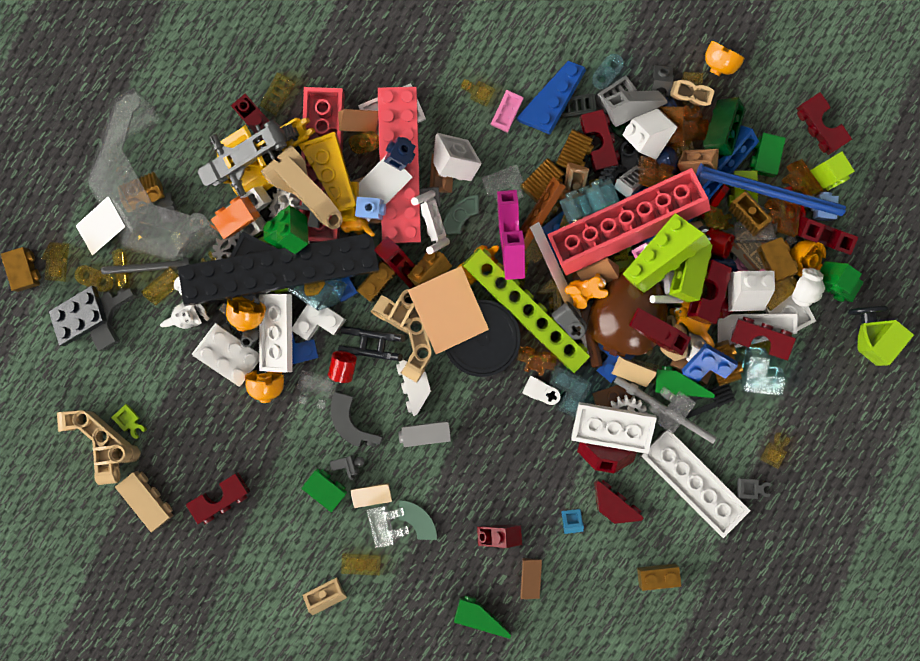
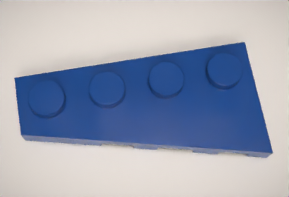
(551, 101)

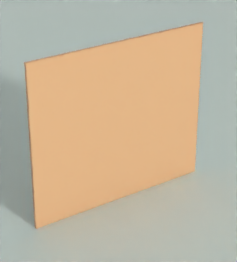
(448, 310)

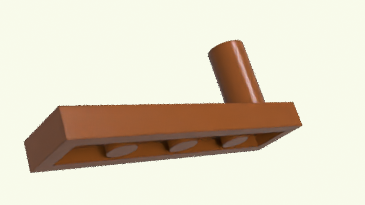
(554, 191)

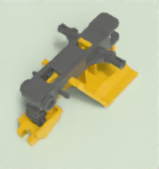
(241, 159)

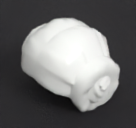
(809, 287)

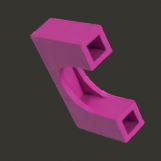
(510, 237)

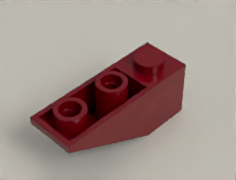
(660, 332)

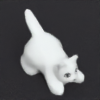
(182, 317)

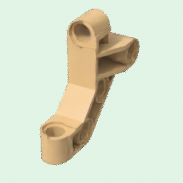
(291, 176)
(403, 317)
(106, 453)

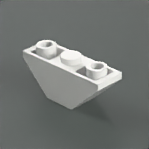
(416, 392)

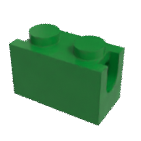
(767, 155)
(324, 490)

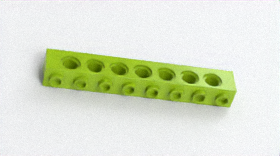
(571, 361)

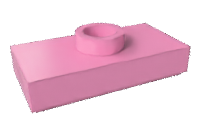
(507, 111)

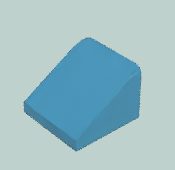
(572, 521)

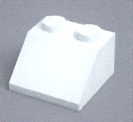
(650, 132)
(455, 157)
(750, 290)

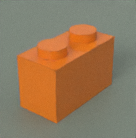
(235, 217)

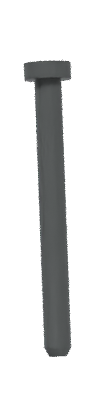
(144, 267)

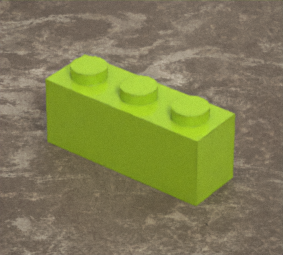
(833, 171)
(690, 276)

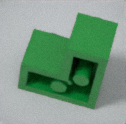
(287, 230)
(841, 280)

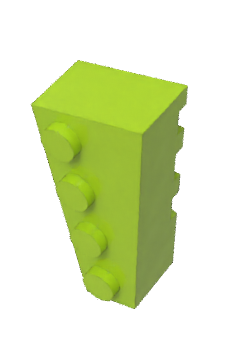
(665, 253)

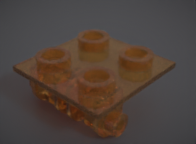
(676, 115)

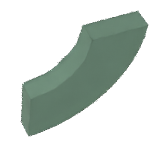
(460, 213)
(419, 520)

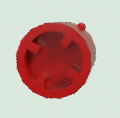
(721, 242)
(342, 366)

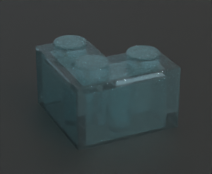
(589, 200)
(758, 375)
(574, 390)

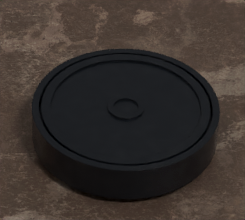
(492, 349)

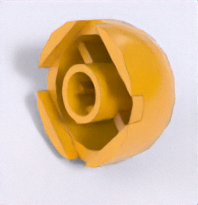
(722, 59)
(808, 255)
(244, 313)
(264, 385)

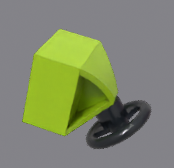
(880, 340)

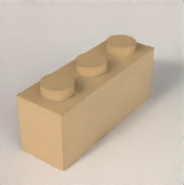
(144, 500)

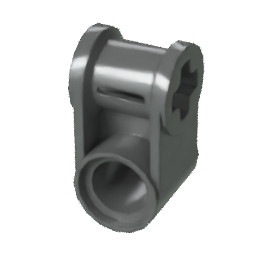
(569, 319)

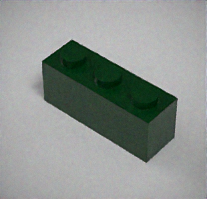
(725, 126)

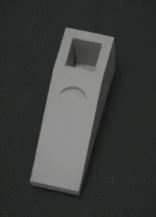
(631, 104)

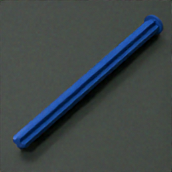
(770, 190)

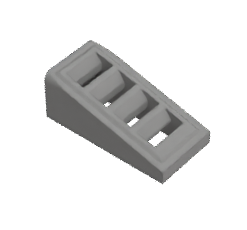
(604, 93)
(627, 183)

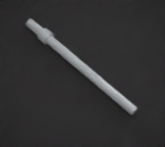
(633, 389)

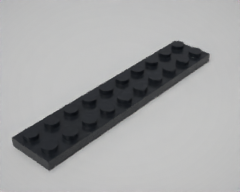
(277, 269)

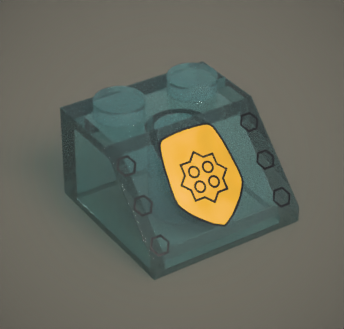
(320, 294)

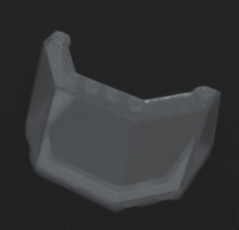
(147, 227)

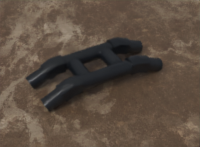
(381, 336)

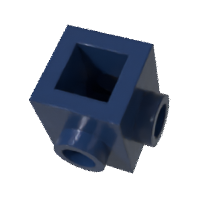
(400, 153)

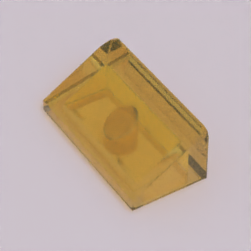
(121, 279)

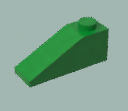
(676, 381)
(475, 615)

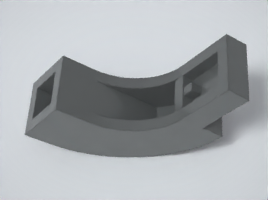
(104, 335)
(343, 423)

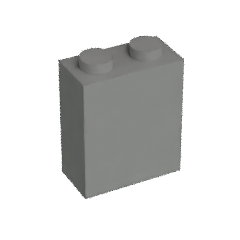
(425, 434)

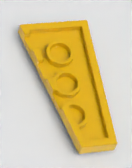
(329, 165)

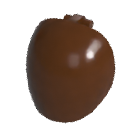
(611, 317)

